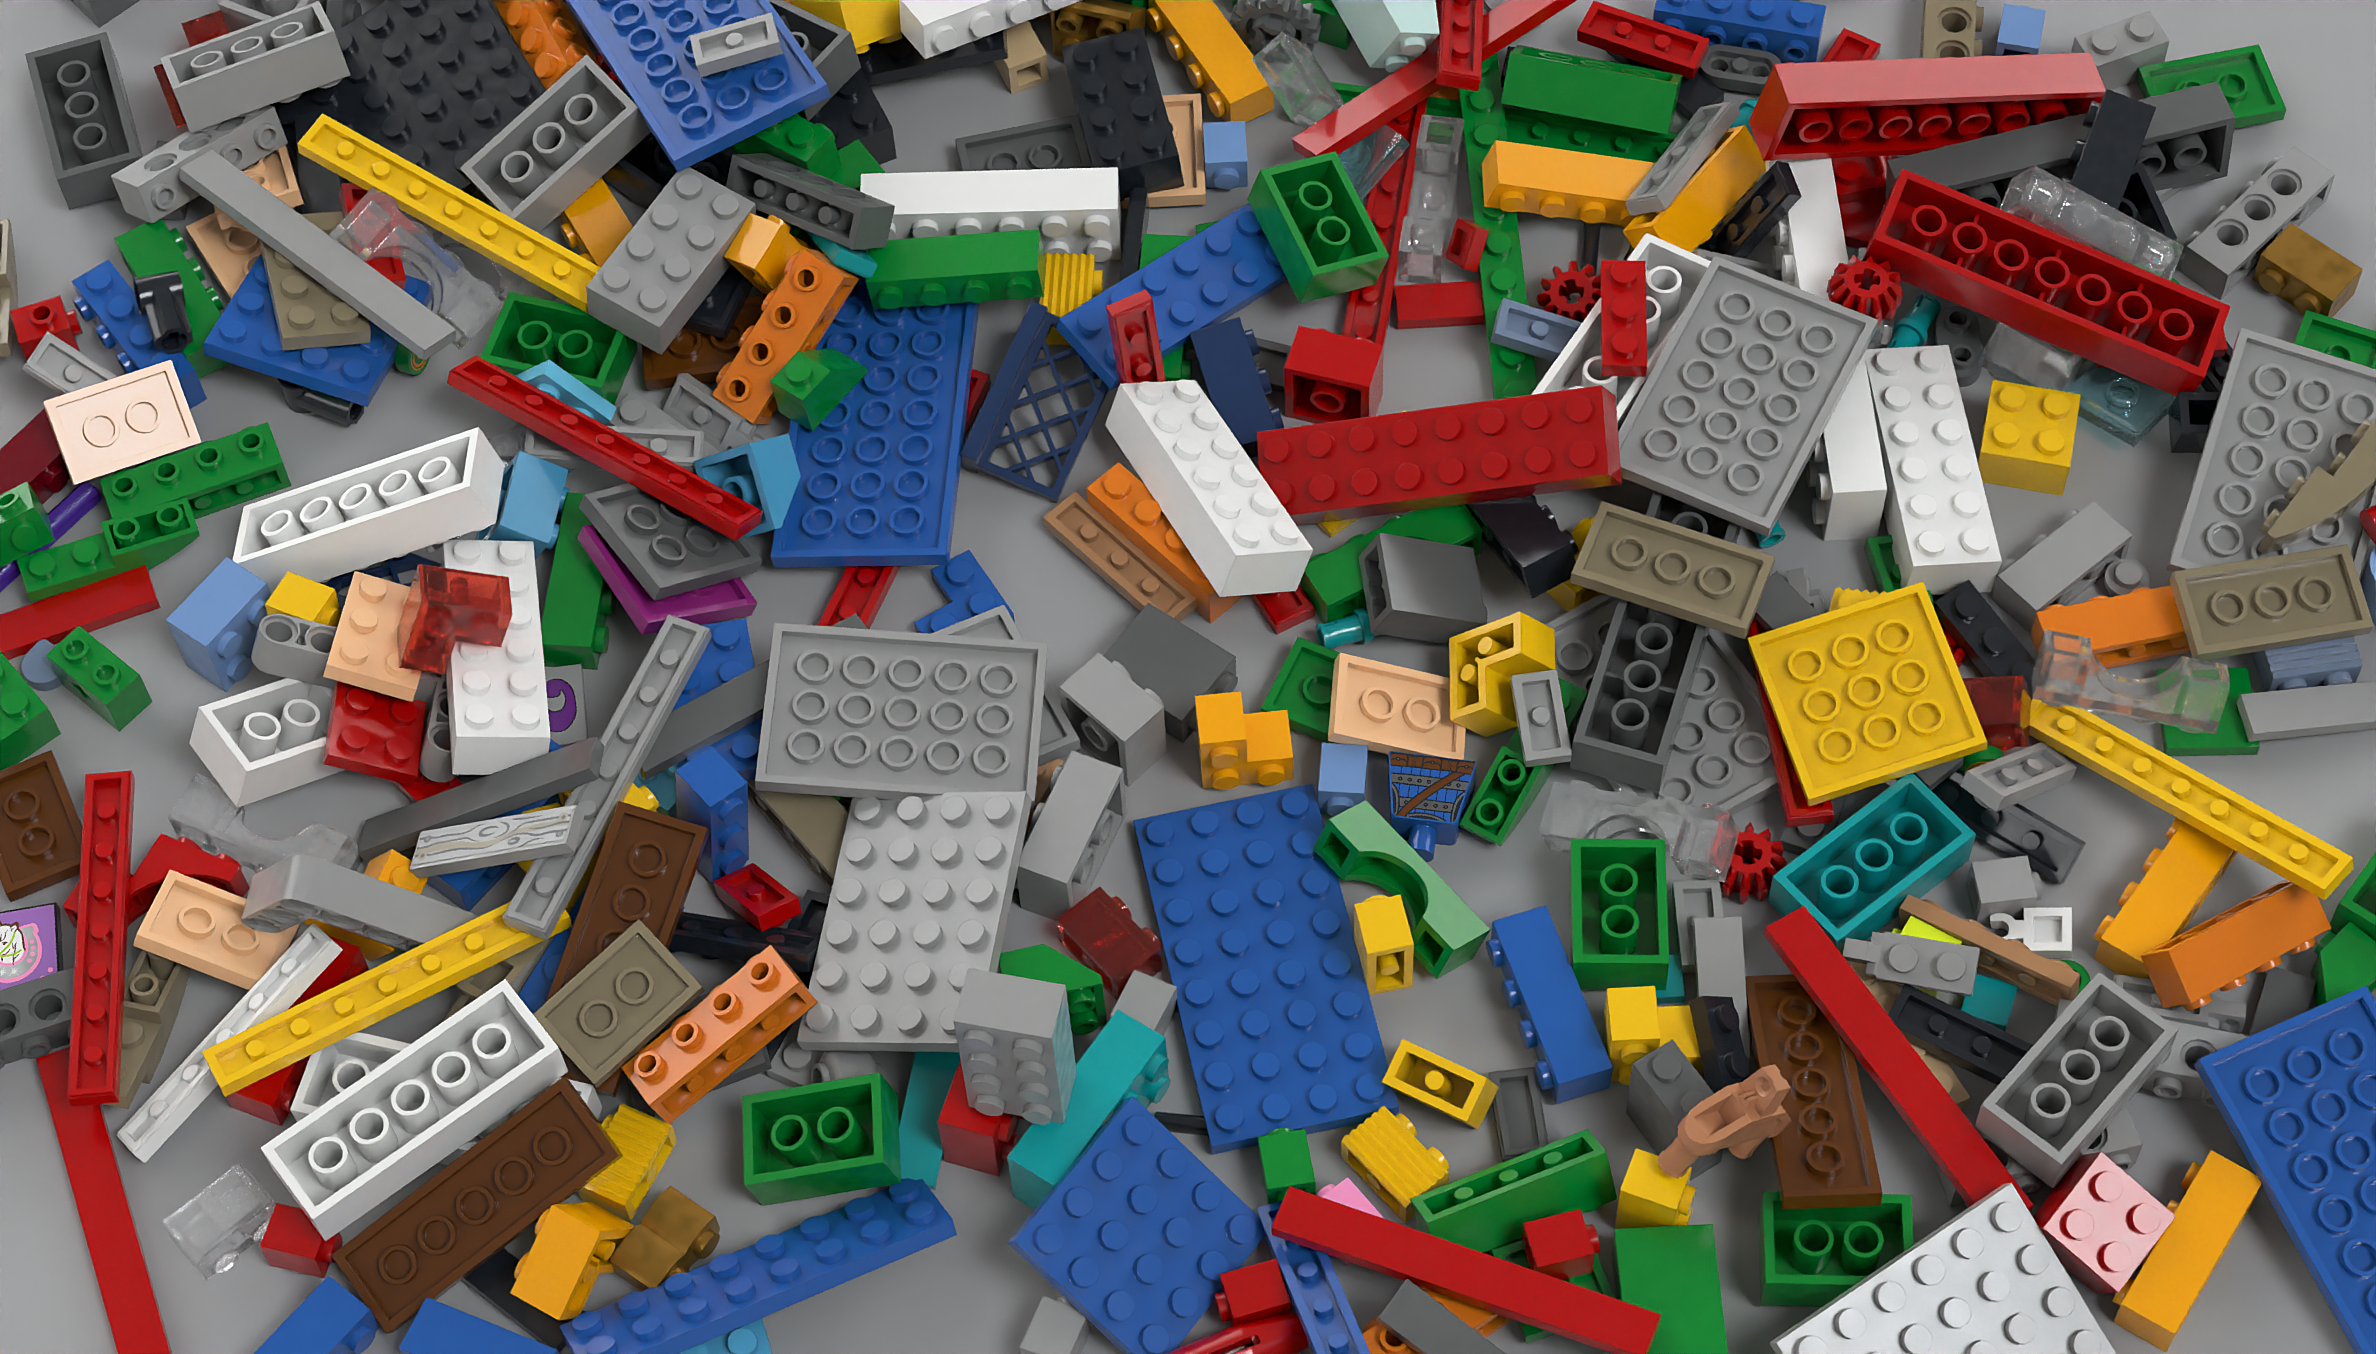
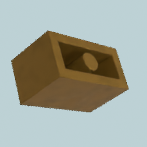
(2307, 273)

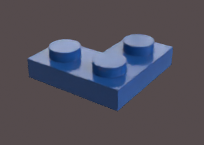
(965, 589)

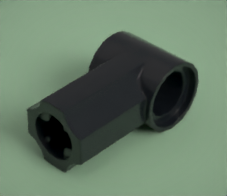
(163, 303)
(307, 400)

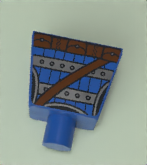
(1428, 799)

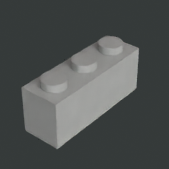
(2060, 564)

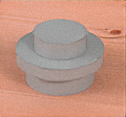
(2125, 576)

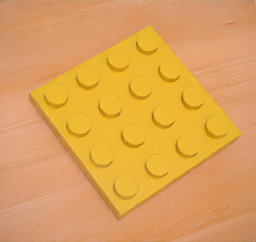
(1866, 693)

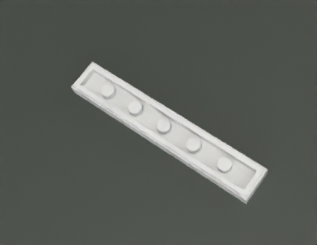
(193, 1078)

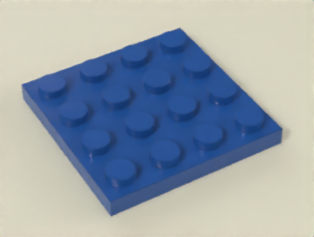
(251, 339)
(1138, 1234)

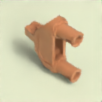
(1731, 1119)

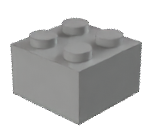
(1115, 716)

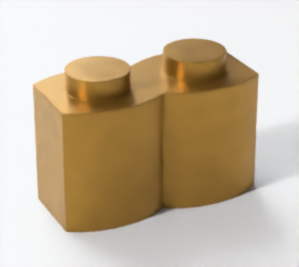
(666, 1241)

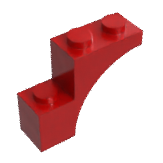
(176, 855)

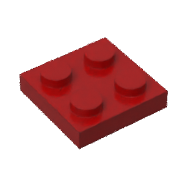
(374, 733)

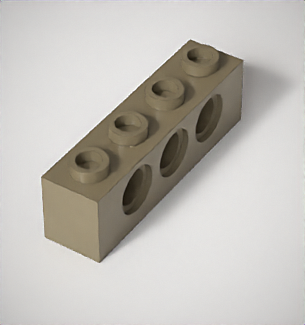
(1950, 28)

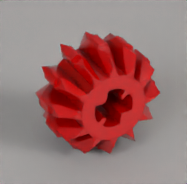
(1567, 283)
(1866, 288)
(1764, 860)

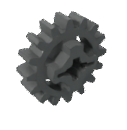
(1272, 18)

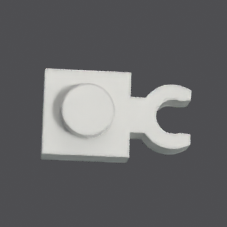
(2042, 930)

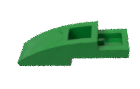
(125, 544)
(1511, 786)

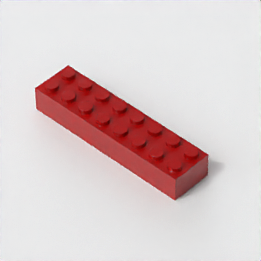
(1914, 103)
(2047, 284)
(1444, 456)

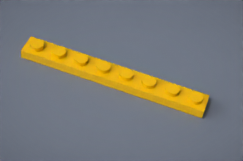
(450, 210)
(2191, 797)
(368, 999)

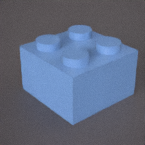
(220, 624)

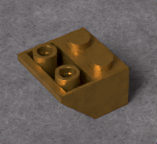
(1093, 20)

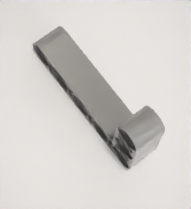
(300, 652)
(346, 899)

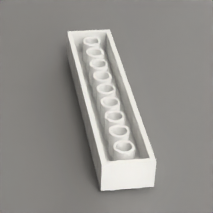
(1848, 457)

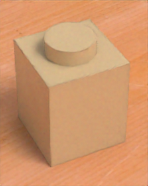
(1026, 59)

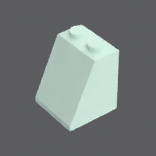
(1390, 30)

